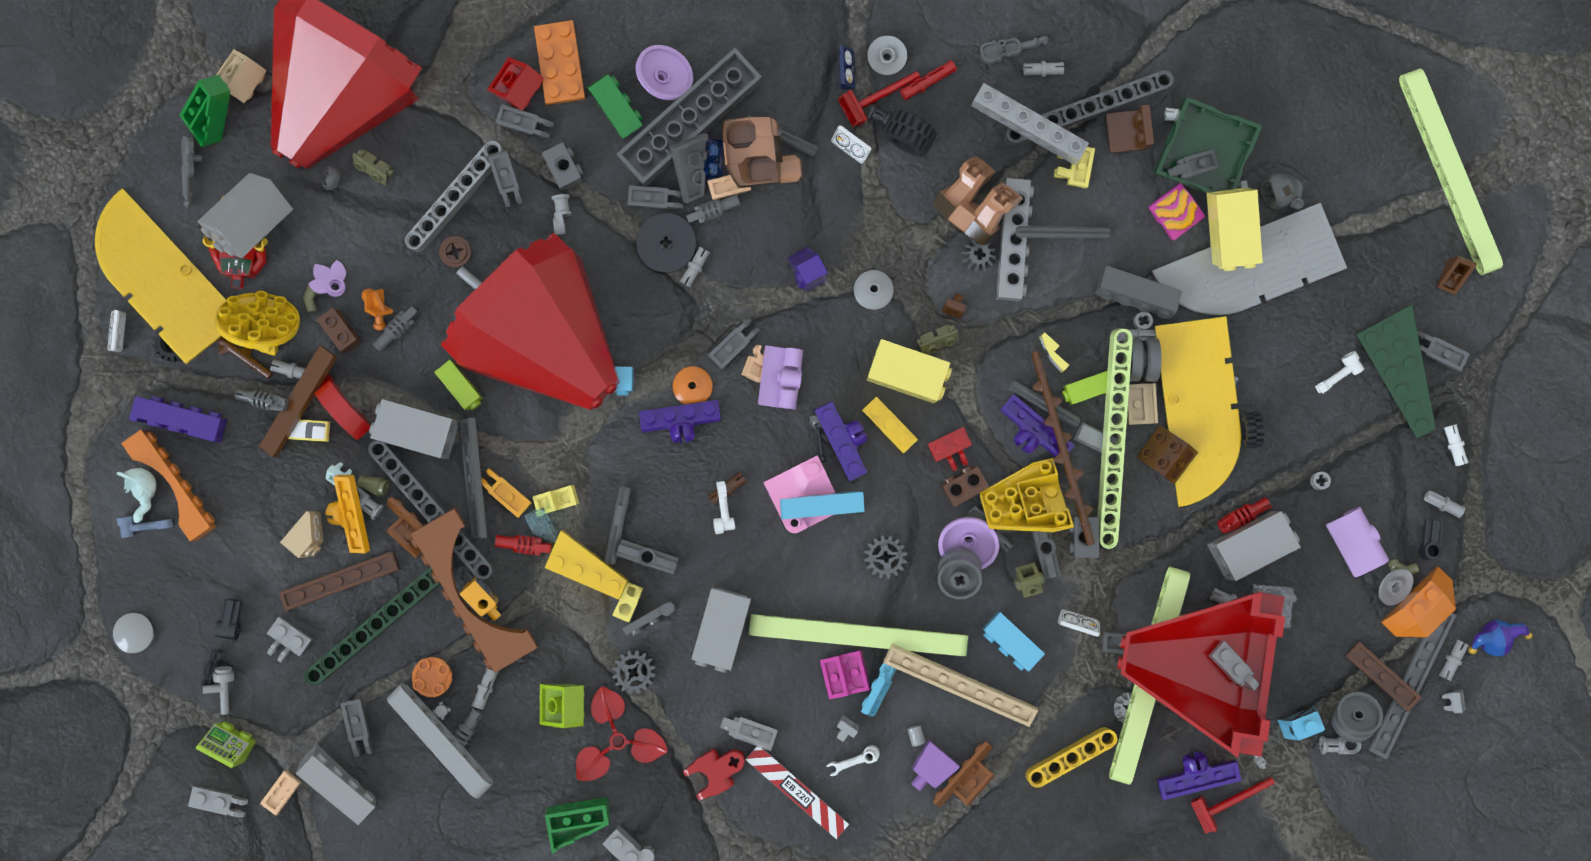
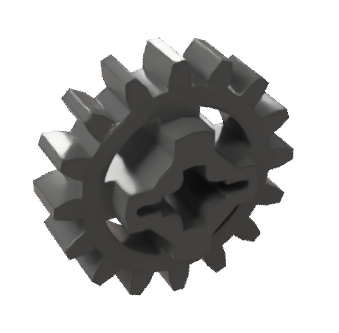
(886, 565)
(625, 666)

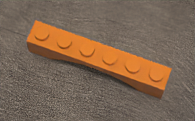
(192, 517)

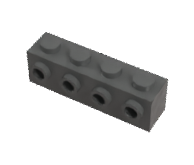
(1138, 292)

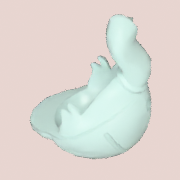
(143, 487)

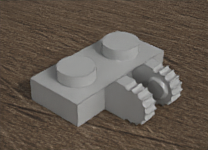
(290, 637)

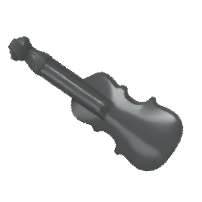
(993, 52)
(187, 167)

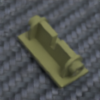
(365, 162)
(946, 337)

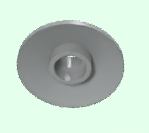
(891, 46)
(870, 299)
(1395, 586)

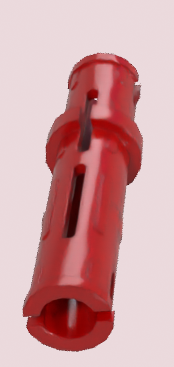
(921, 84)

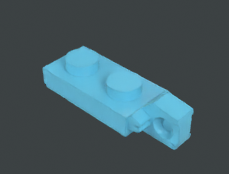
(879, 689)

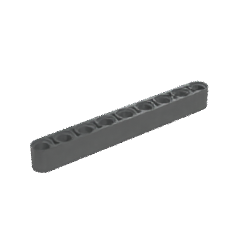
(1099, 107)
(423, 504)

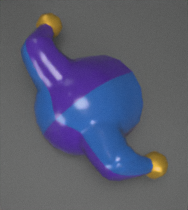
(1498, 637)

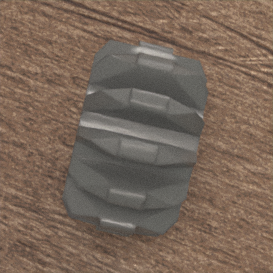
(984, 251)

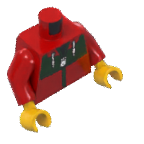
(238, 267)

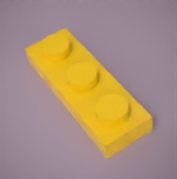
(889, 425)

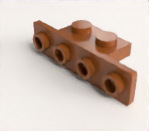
(404, 526)
(969, 780)

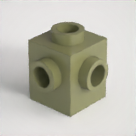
(1029, 580)

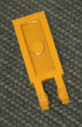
(506, 494)

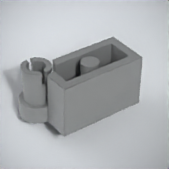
(627, 848)

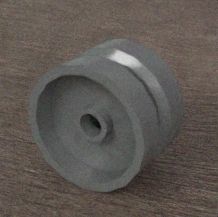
(1145, 359)
(960, 573)
(1357, 717)

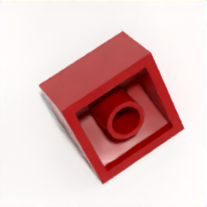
(516, 83)

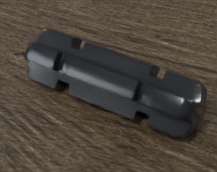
(216, 656)

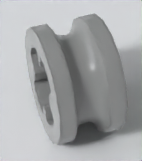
(1140, 315)
(1326, 484)

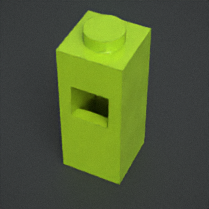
(459, 385)
(1085, 388)

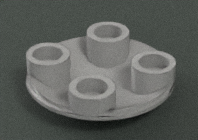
(133, 633)

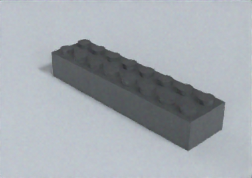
(689, 116)

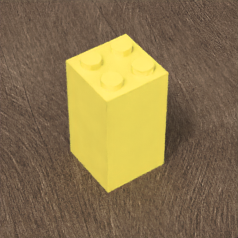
(1234, 228)
(909, 371)

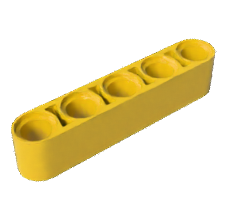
(1081, 757)

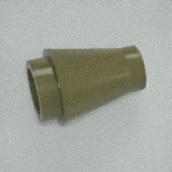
(375, 485)

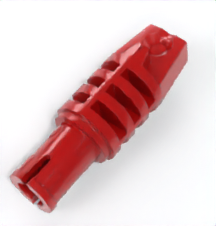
(1243, 515)
(523, 544)

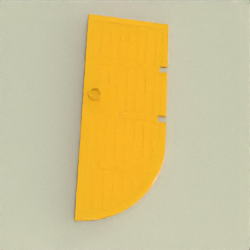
(158, 275)
(1199, 401)

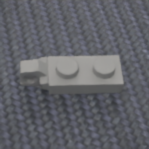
(1233, 666)
(750, 732)

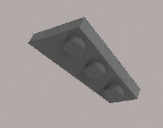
(689, 166)

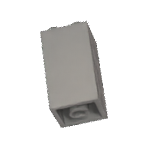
(245, 215)
(414, 429)
(1254, 545)
(721, 629)

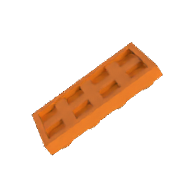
(559, 62)

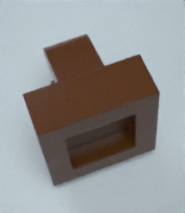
(954, 307)

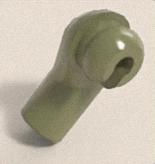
(308, 298)
(1394, 564)

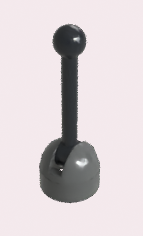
(814, 422)

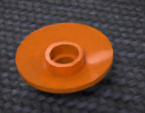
(703, 385)

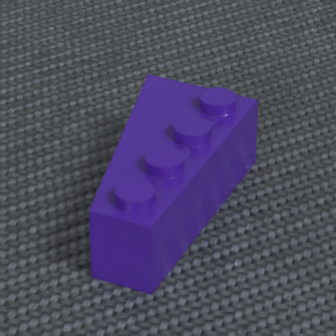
(178, 419)

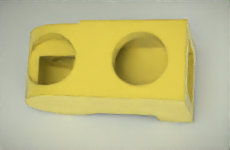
(628, 602)

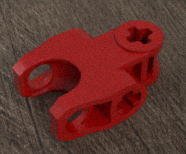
(717, 769)

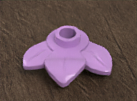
(326, 277)

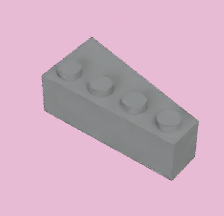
(335, 784)

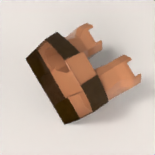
(755, 153)
(959, 207)

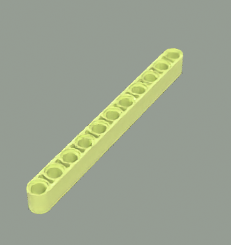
(1450, 171)
(1120, 429)
(857, 635)
(1142, 703)

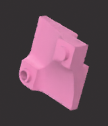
(801, 480)

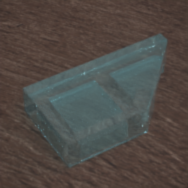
(541, 524)

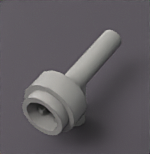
(223, 676)

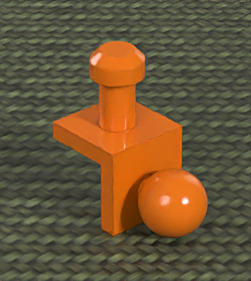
(375, 306)

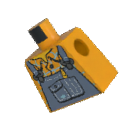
(477, 590)

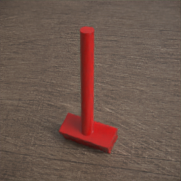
(853, 108)
(1206, 814)

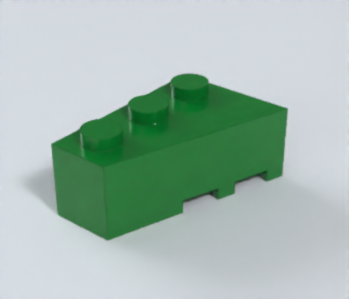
(615, 105)
(207, 110)
(575, 820)

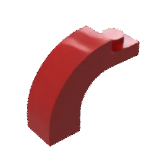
(341, 409)

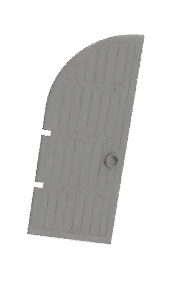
(1291, 250)

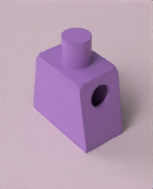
(932, 766)

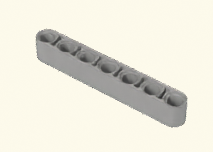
(444, 200)
(440, 740)

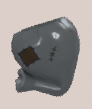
(1282, 190)

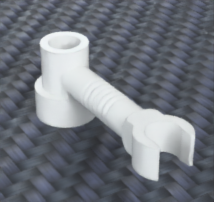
(1351, 364)
(723, 523)
(856, 760)

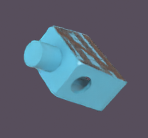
(1303, 723)

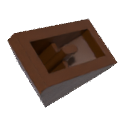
(1455, 274)

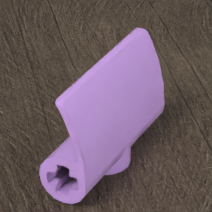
(780, 377)
(1357, 542)

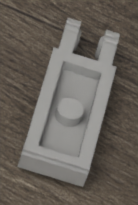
(216, 801)

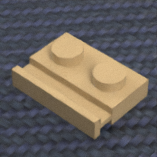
(1142, 404)

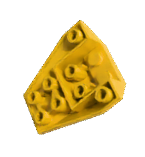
(1027, 501)

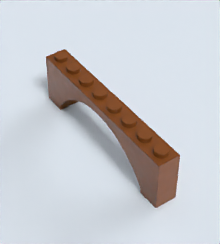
(498, 644)

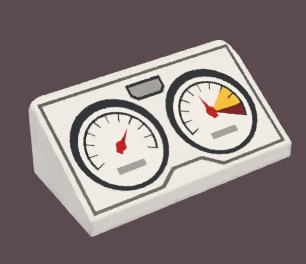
(851, 144)
(116, 331)
(1079, 622)

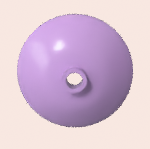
(669, 66)
(983, 542)

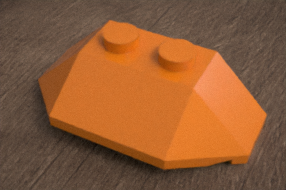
(1424, 607)

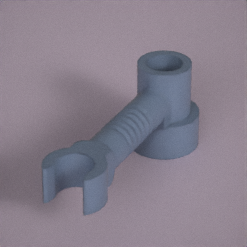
(128, 527)

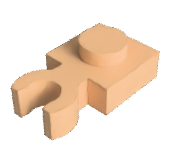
(754, 365)

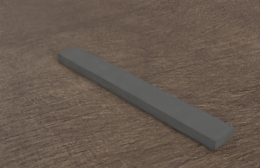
(1414, 676)

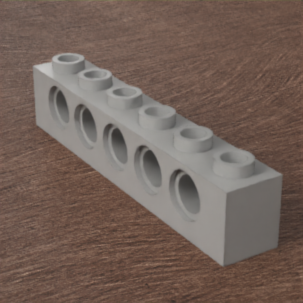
(1029, 124)
(1005, 290)

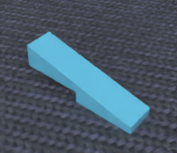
(822, 505)

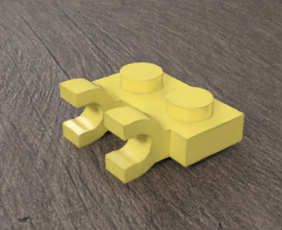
(1078, 174)

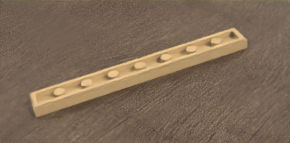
(960, 685)

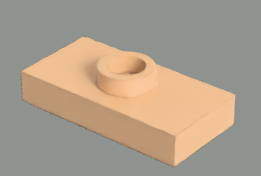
(725, 187)
(281, 792)

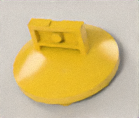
(257, 321)

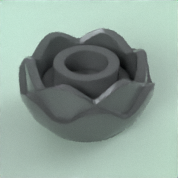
(331, 179)

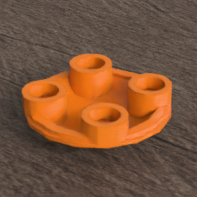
(431, 677)

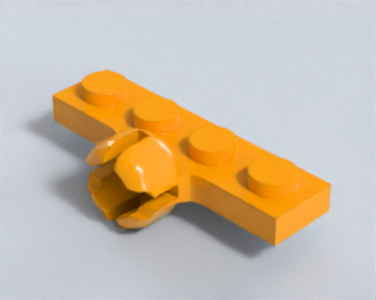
(348, 513)

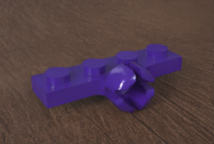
(680, 419)
(1031, 427)
(843, 439)
(1198, 776)

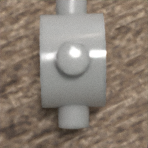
(442, 710)
(1260, 762)

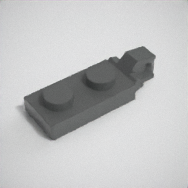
(1195, 164)

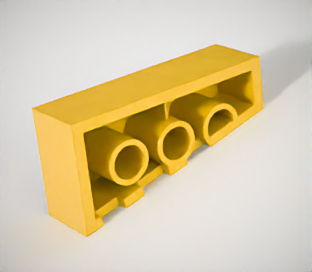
(583, 566)

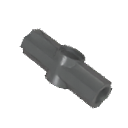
(635, 553)
(1048, 562)

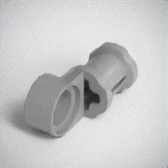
(561, 211)
(368, 505)
(1336, 745)

